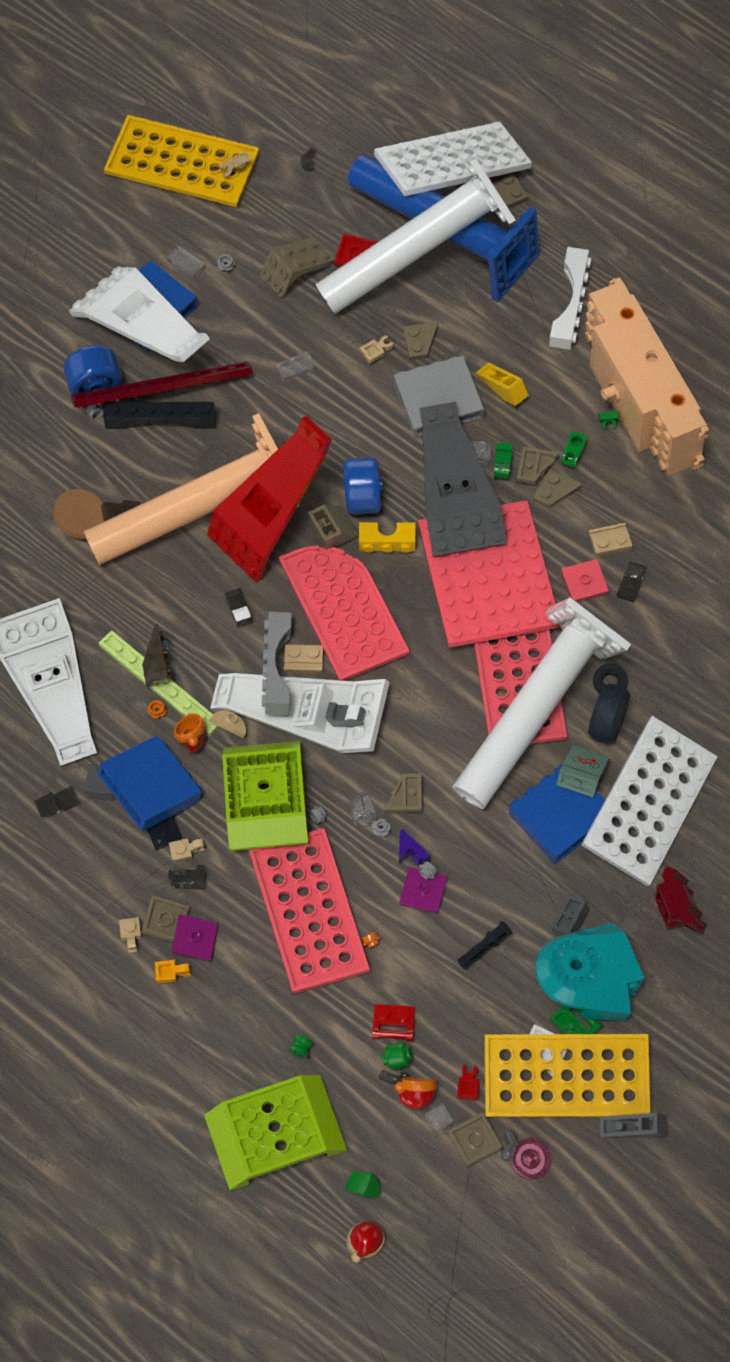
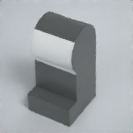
(344, 715)

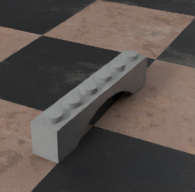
(277, 692)

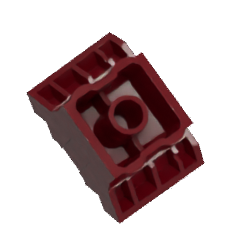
(677, 902)

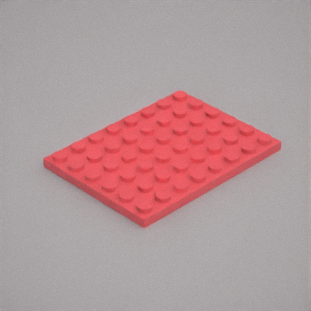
(495, 587)

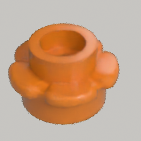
(156, 704)
(371, 940)

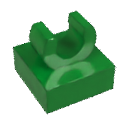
(608, 416)

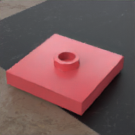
(585, 581)

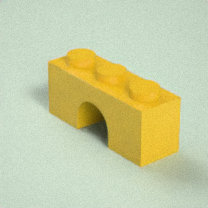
(372, 540)

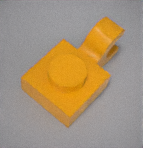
(168, 970)

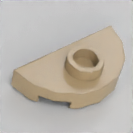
(229, 722)

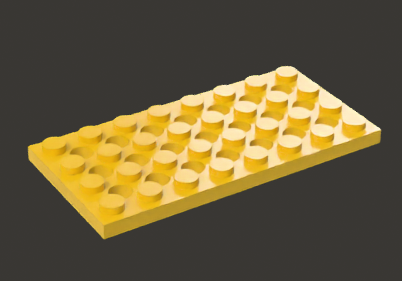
(176, 152)
(556, 1065)

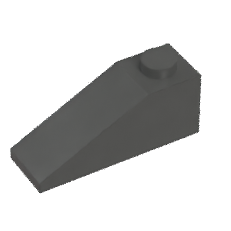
(633, 1126)

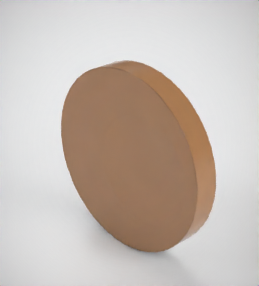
(77, 512)

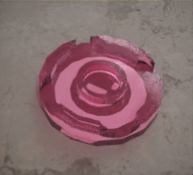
(530, 1158)

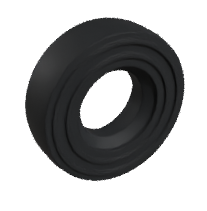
(607, 669)

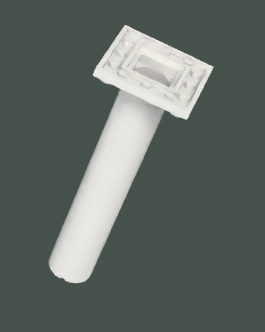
(414, 239)
(537, 699)

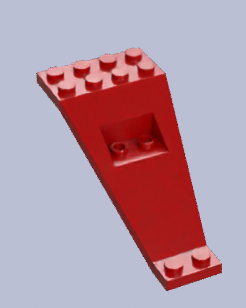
(261, 507)

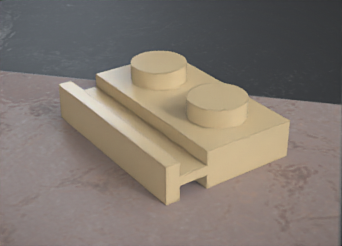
(610, 539)
(303, 659)

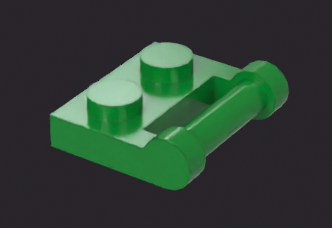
(567, 1022)

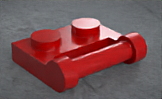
(393, 1017)

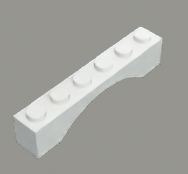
(563, 327)

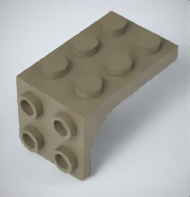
(291, 261)

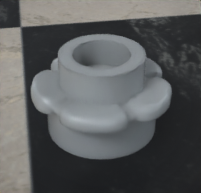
(225, 259)
(95, 411)
(317, 814)
(381, 832)
(427, 870)

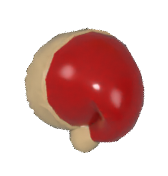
(365, 1240)

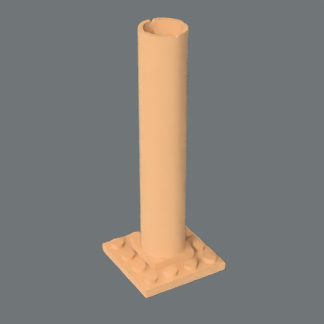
(179, 504)

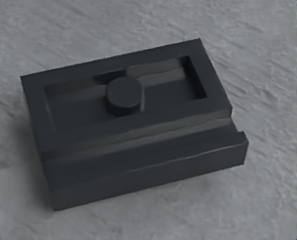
(163, 833)

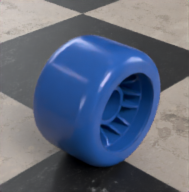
(91, 369)
(362, 485)

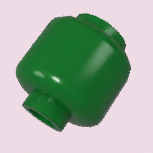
(397, 1055)

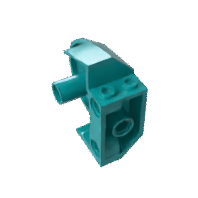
(591, 972)

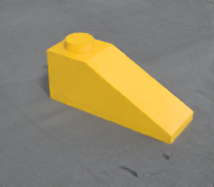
(504, 384)

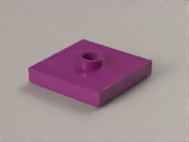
(423, 893)
(194, 938)

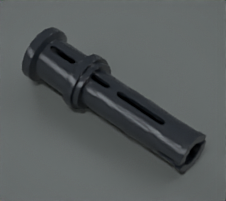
(491, 940)

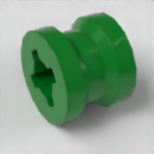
(300, 1046)

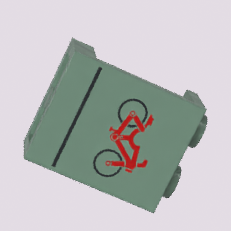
(582, 770)

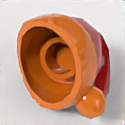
(191, 732)
(416, 1092)

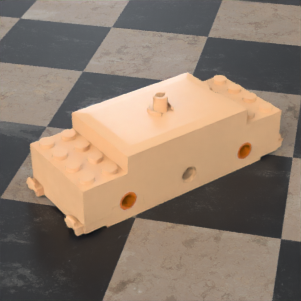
(643, 380)

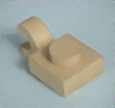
(236, 161)
(182, 849)
(130, 931)

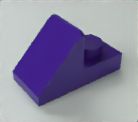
(408, 847)

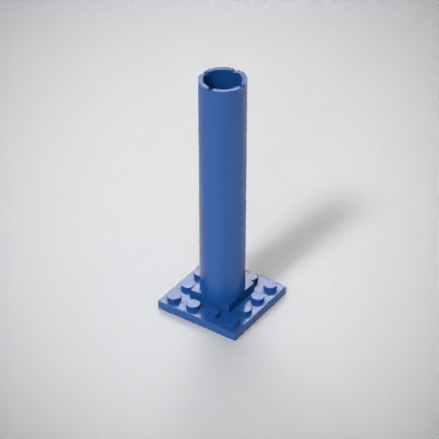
(506, 251)

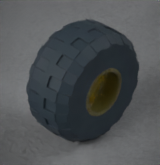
(609, 713)

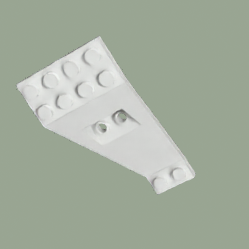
(139, 312)
(36, 644)
(308, 707)

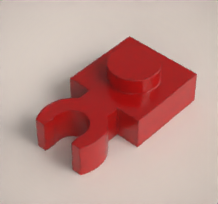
(468, 1085)

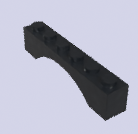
(126, 414)

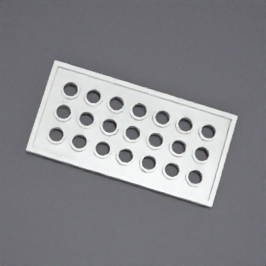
(441, 160)
(637, 803)

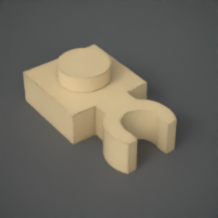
(373, 351)

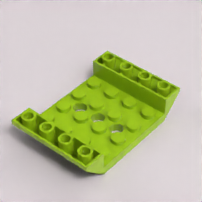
(247, 1144)

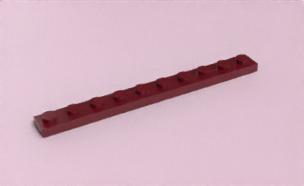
(167, 383)

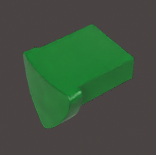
(363, 1184)

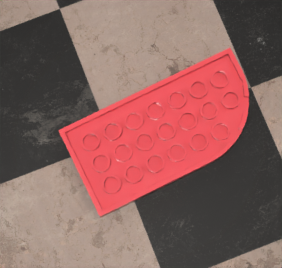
(344, 610)

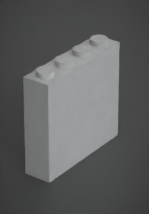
(437, 385)

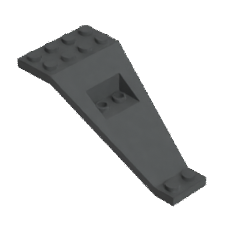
(462, 515)

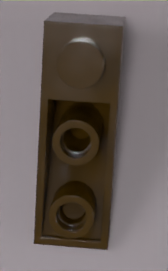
(154, 661)

